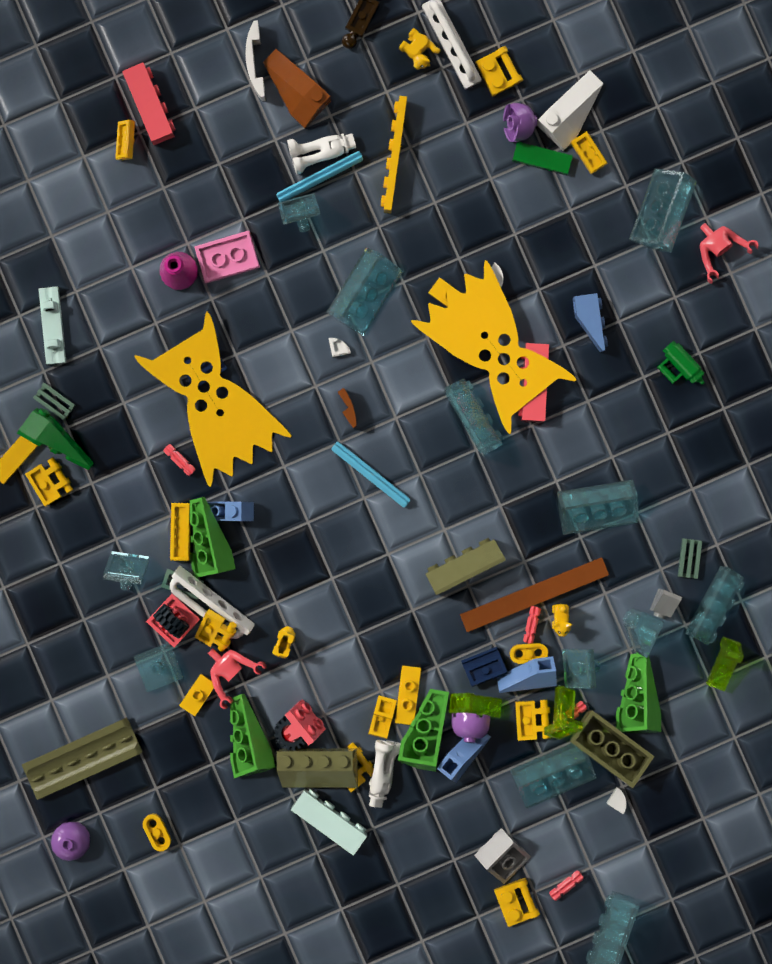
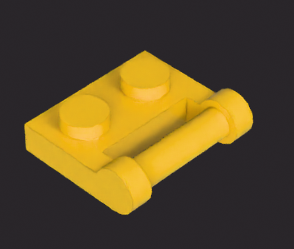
(493, 74)
(510, 905)

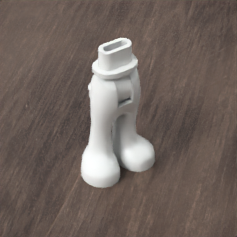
(330, 148)
(383, 771)

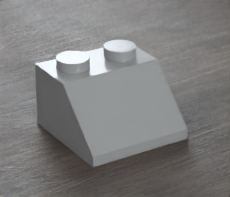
(502, 856)

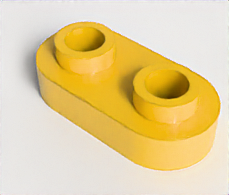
(528, 652)
(156, 832)

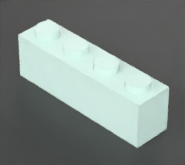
(329, 821)

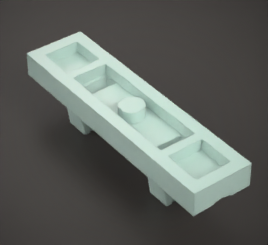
(52, 325)

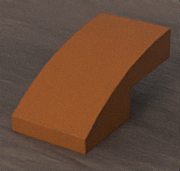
(349, 413)

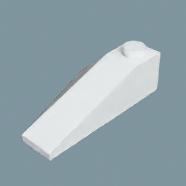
(567, 115)

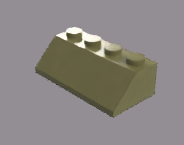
(465, 566)
(611, 748)
(318, 767)

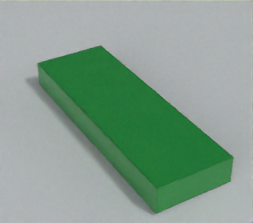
(542, 158)

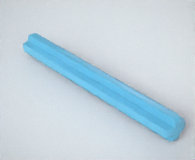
(319, 176)
(370, 474)

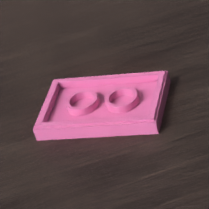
(227, 257)

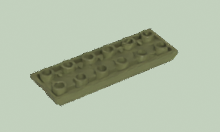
(82, 758)

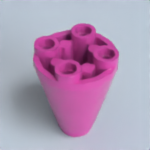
(183, 275)

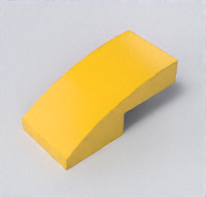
(382, 717)

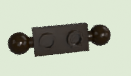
(359, 22)

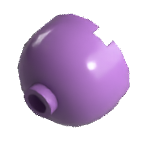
(520, 122)
(470, 726)
(70, 841)

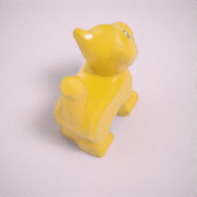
(417, 47)
(561, 619)
(285, 638)

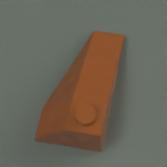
(298, 91)

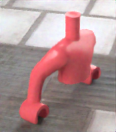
(719, 243)
(228, 667)

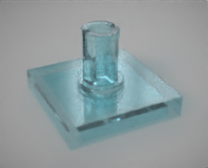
(299, 210)
(126, 569)
(158, 667)
(580, 668)

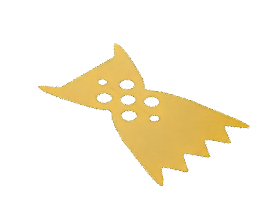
(487, 310)
(214, 436)

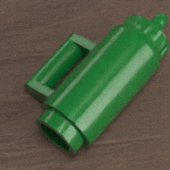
(682, 362)

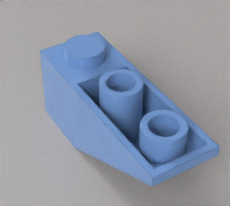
(588, 315)
(232, 511)
(530, 675)
(461, 757)

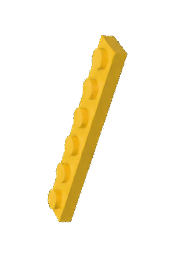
(394, 146)

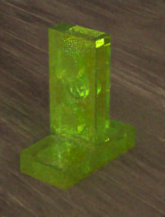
(725, 663)
(475, 704)
(563, 721)

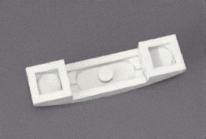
(254, 39)

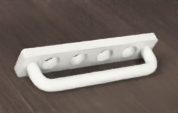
(471, 76)
(211, 599)

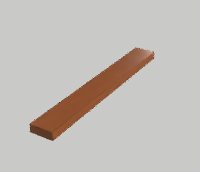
(534, 594)

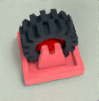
(173, 620)
(299, 726)

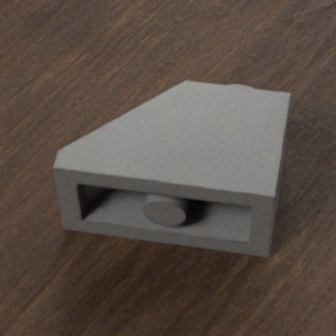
(665, 603)

